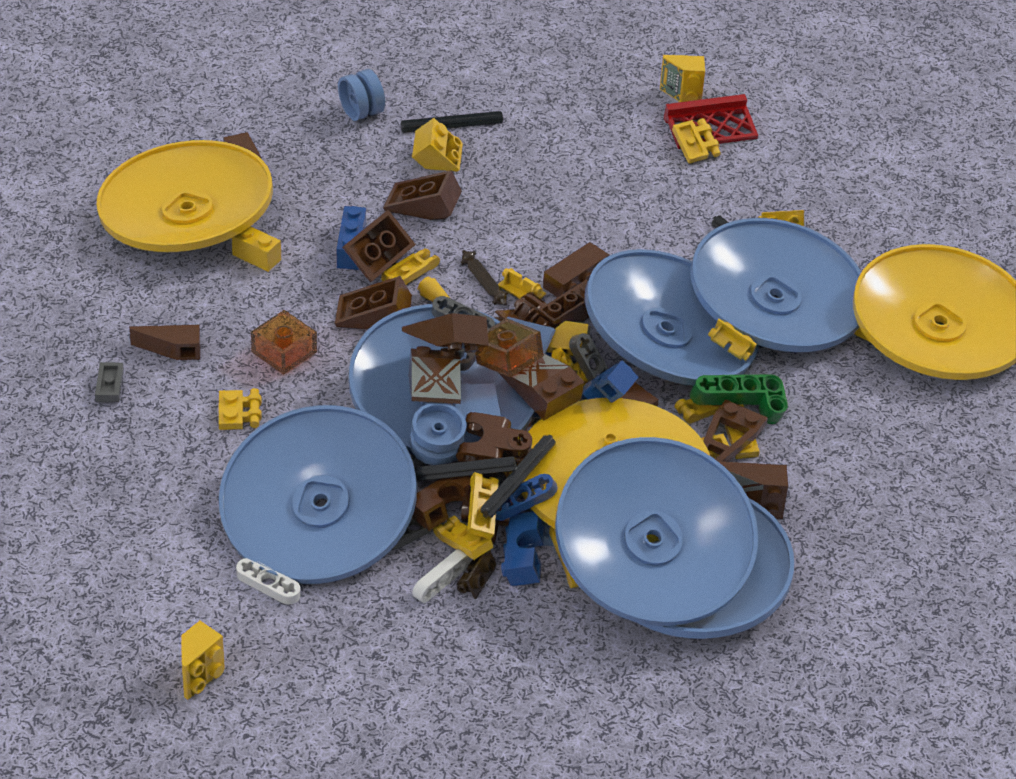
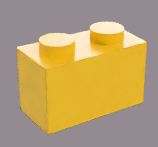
(257, 248)

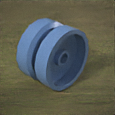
(361, 94)
(437, 433)

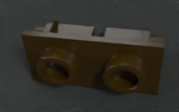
(477, 574)

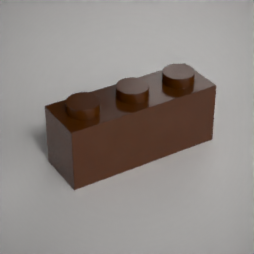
(572, 269)

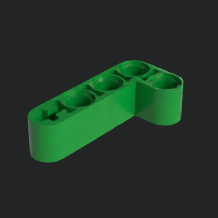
(758, 389)

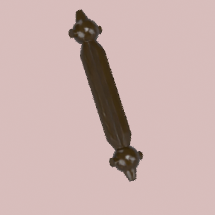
(484, 277)

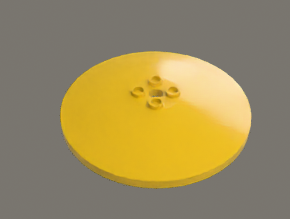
(184, 196)
(925, 284)
(591, 426)

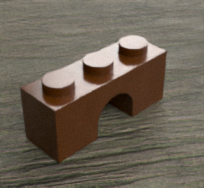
(431, 501)

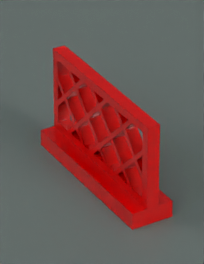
(711, 108)

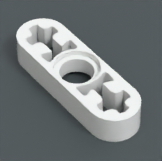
(441, 576)
(273, 590)

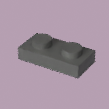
(109, 382)

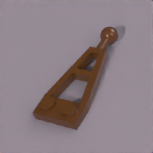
(738, 419)

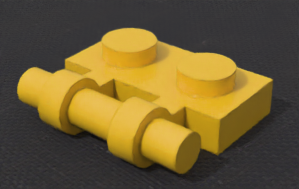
(691, 143)
(231, 409)

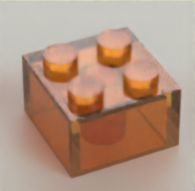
(284, 342)
(510, 348)

